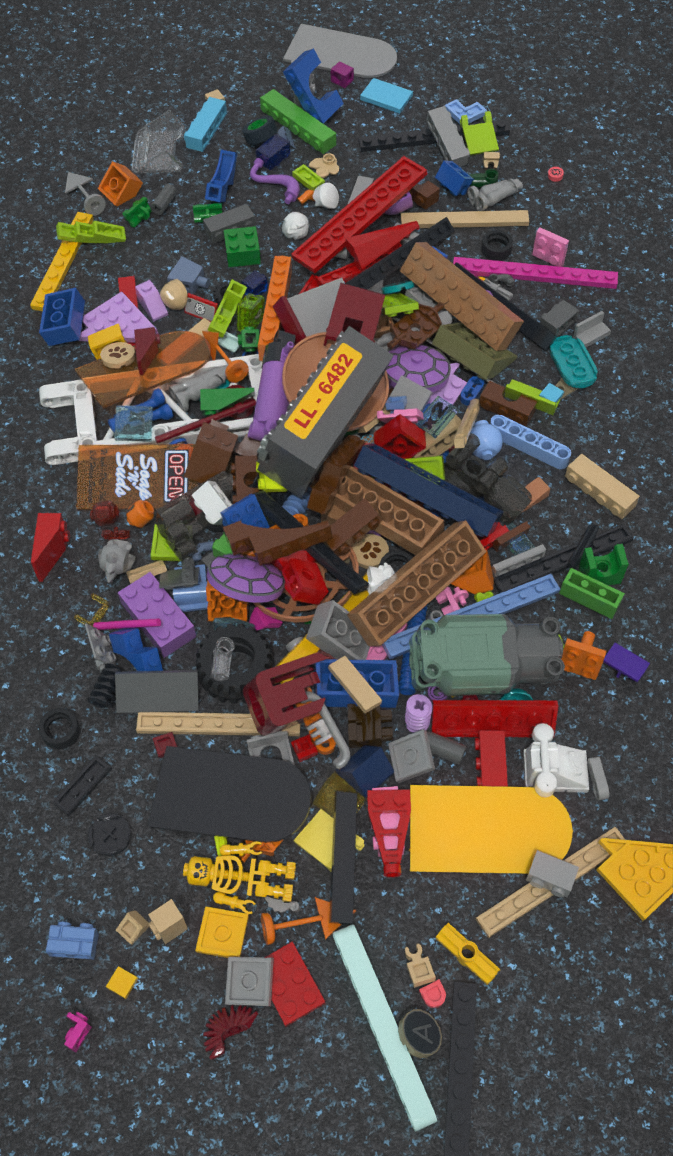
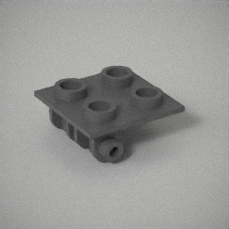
(186, 577)

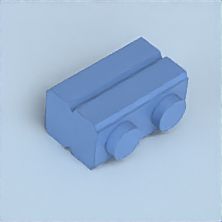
(72, 941)

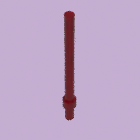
(238, 408)

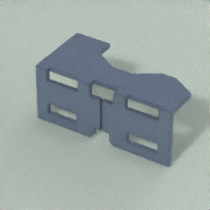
(281, 132)

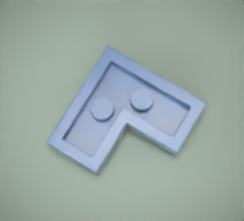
(473, 111)

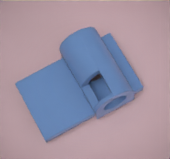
(193, 597)

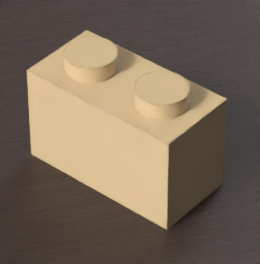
(167, 922)

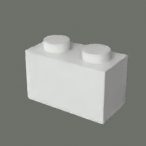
(211, 501)

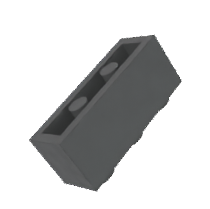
(231, 219)

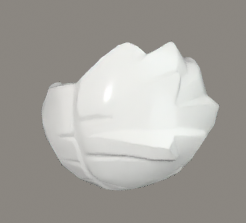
(295, 225)

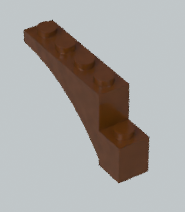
(333, 473)
(274, 543)

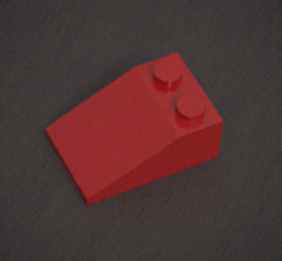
(49, 543)

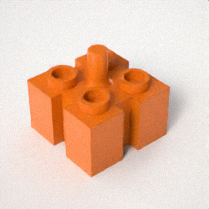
(224, 606)

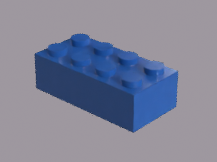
(378, 673)

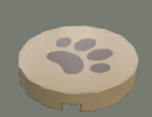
(117, 354)
(370, 550)

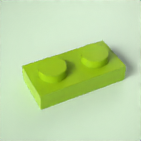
(307, 177)

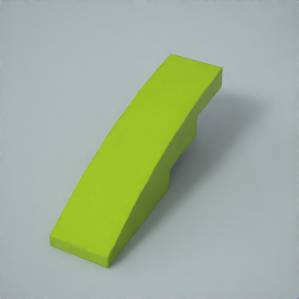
(91, 233)

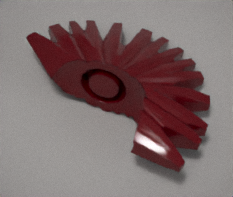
(227, 1026)

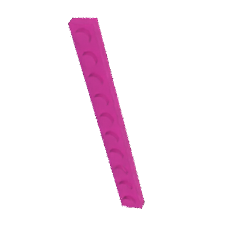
(541, 273)

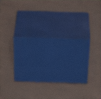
(366, 769)

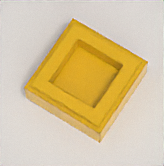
(122, 982)

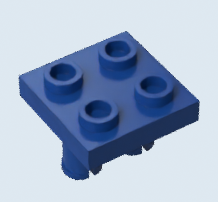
(247, 511)

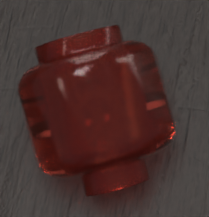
(104, 513)

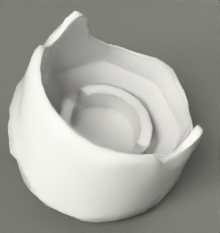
(326, 196)

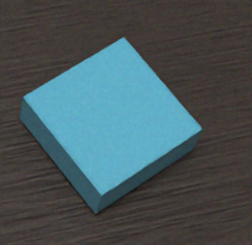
(552, 393)

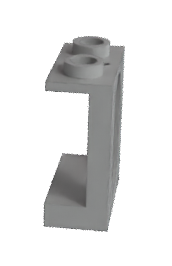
(278, 739)

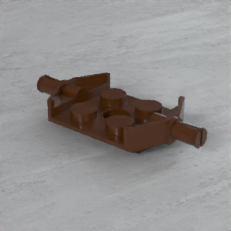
(424, 318)

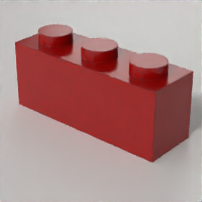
(491, 759)

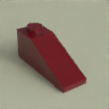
(146, 347)

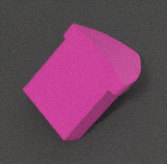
(264, 621)

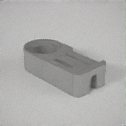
(598, 778)

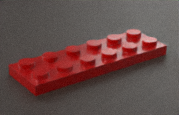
(513, 717)

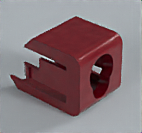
(356, 309)
(273, 705)

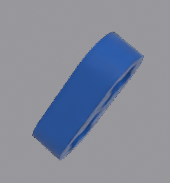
(468, 389)

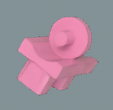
(459, 596)

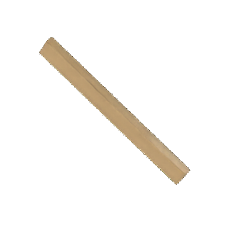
(469, 218)
(200, 724)
(530, 897)

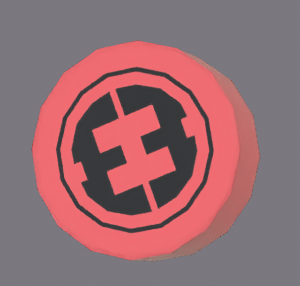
(555, 174)

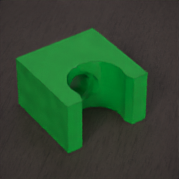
(612, 564)

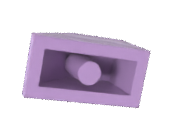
(150, 300)

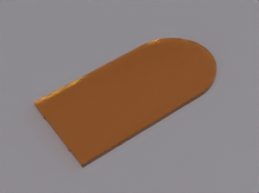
(177, 356)

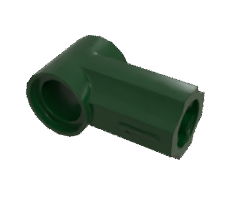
(482, 179)

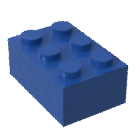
(62, 317)

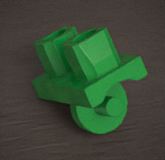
(205, 211)
(138, 212)

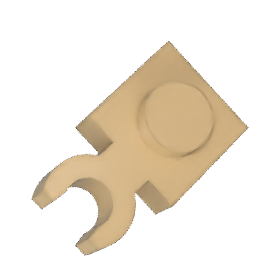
(419, 968)

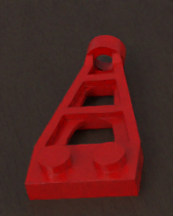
(389, 802)

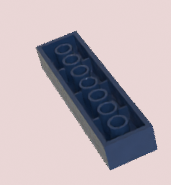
(428, 489)

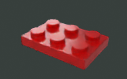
(293, 986)

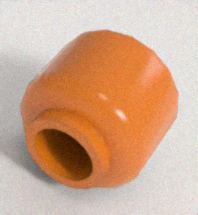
(140, 513)

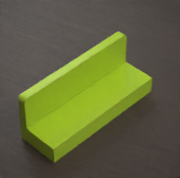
(515, 389)

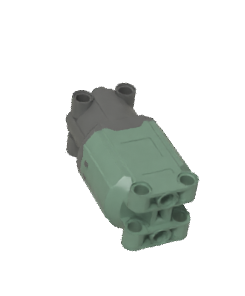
(485, 654)

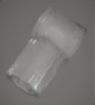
(221, 659)

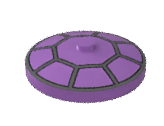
(421, 365)
(244, 578)

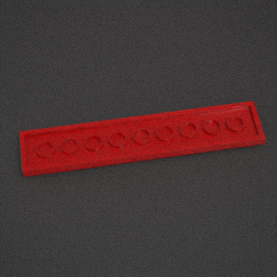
(359, 214)

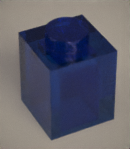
(255, 283)

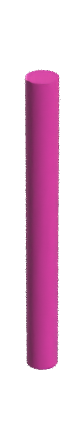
(127, 624)

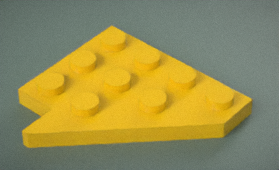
(639, 872)

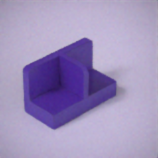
(626, 662)

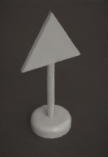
(94, 203)

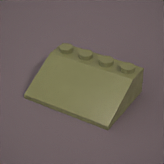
(471, 350)

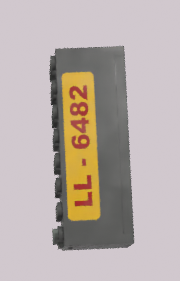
(322, 411)

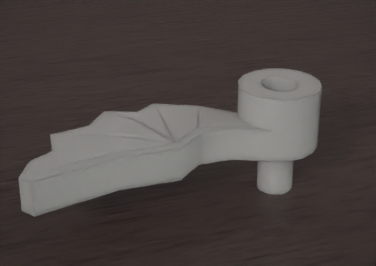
(279, 905)

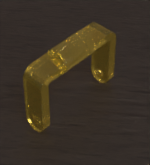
(98, 615)

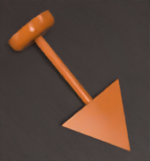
(236, 369)
(323, 907)

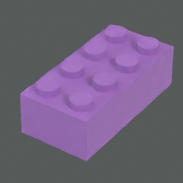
(147, 601)

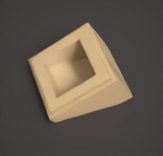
(132, 926)

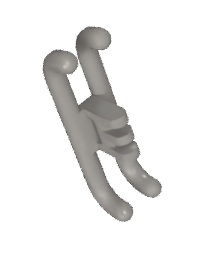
(326, 729)

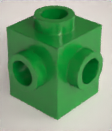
(249, 332)

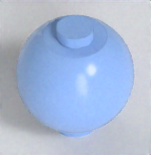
(490, 440)

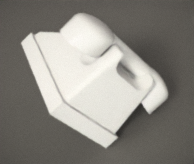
(553, 766)

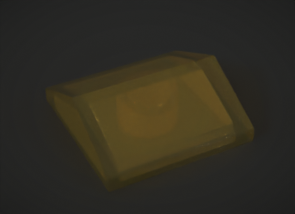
(326, 795)

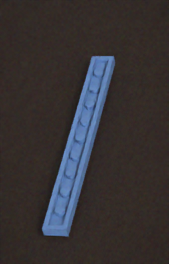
(498, 604)

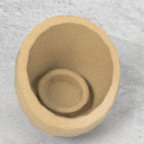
(174, 295)

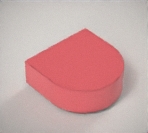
(433, 994)

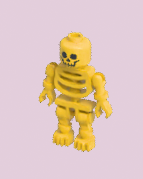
(202, 871)

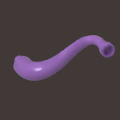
(289, 182)

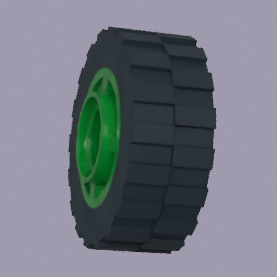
(259, 130)

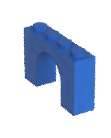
(298, 78)

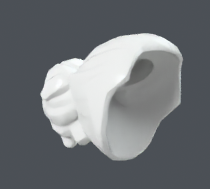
(378, 576)

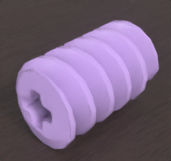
(418, 713)

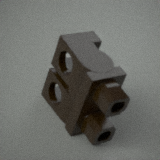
(366, 728)

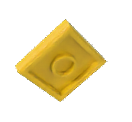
(222, 932)

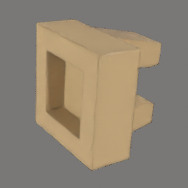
(490, 157)

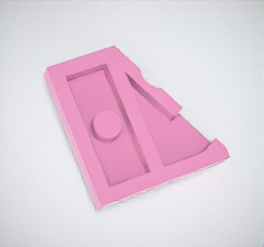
(413, 415)

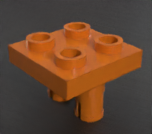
(583, 657)

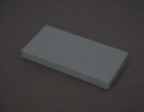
(156, 691)

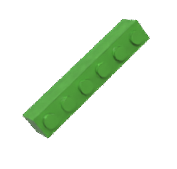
(298, 121)

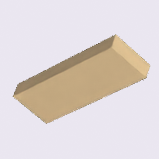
(355, 684)

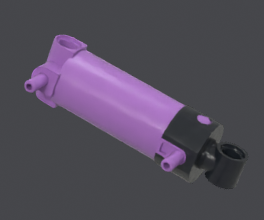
(271, 397)

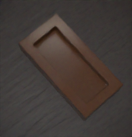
(504, 540)

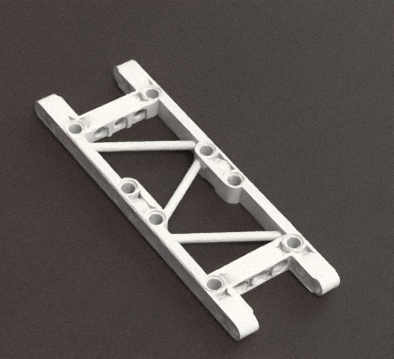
(78, 394)

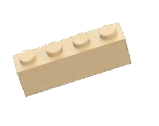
(601, 486)

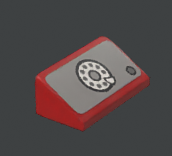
(200, 307)

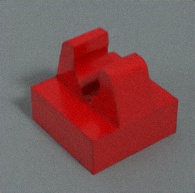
(304, 748)

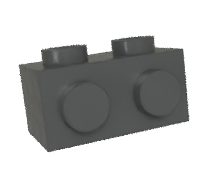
(560, 318)

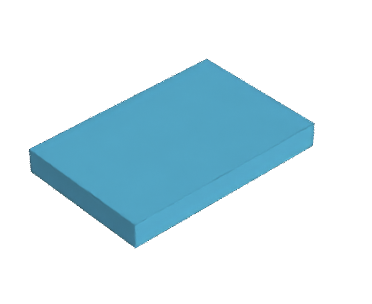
(386, 95)

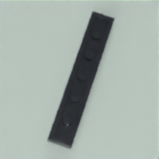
(343, 858)

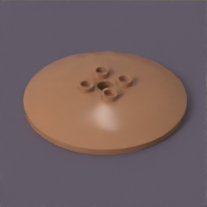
(304, 360)

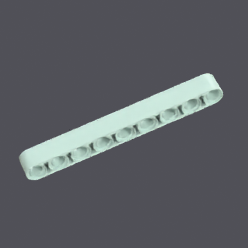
(384, 1028)

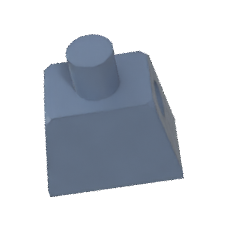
(189, 274)

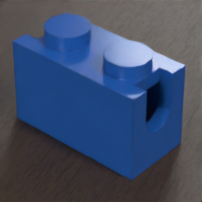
(453, 178)

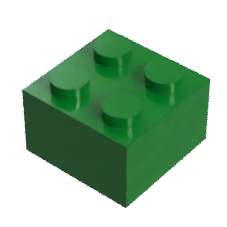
(242, 246)

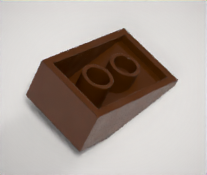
(210, 453)

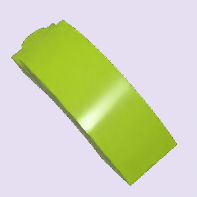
(227, 308)

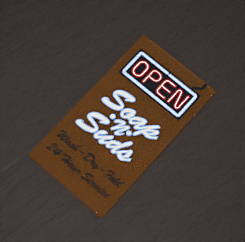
(132, 474)

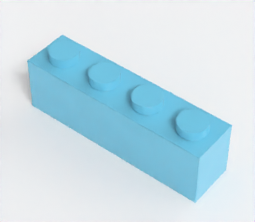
(205, 124)

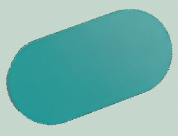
(573, 362)

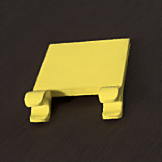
(318, 838)

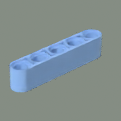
(532, 442)

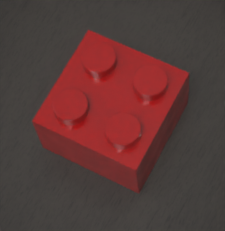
(401, 437)

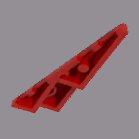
(371, 245)

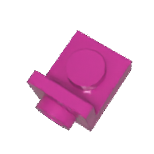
(77, 1034)

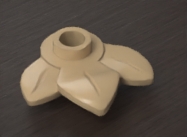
(325, 165)

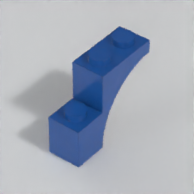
(224, 176)
(129, 644)

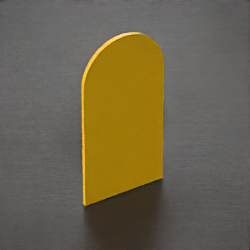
(484, 828)

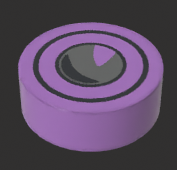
(435, 694)

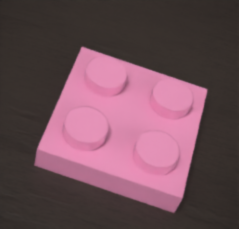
(550, 247)

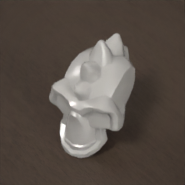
(115, 558)

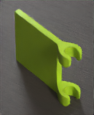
(479, 137)

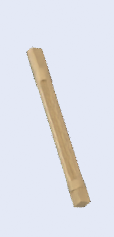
(467, 424)

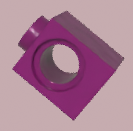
(342, 74)

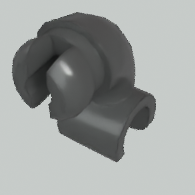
(506, 278)

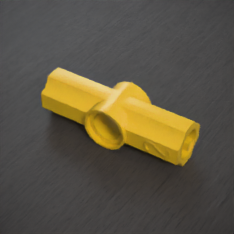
(478, 964)

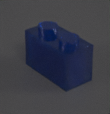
(273, 151)

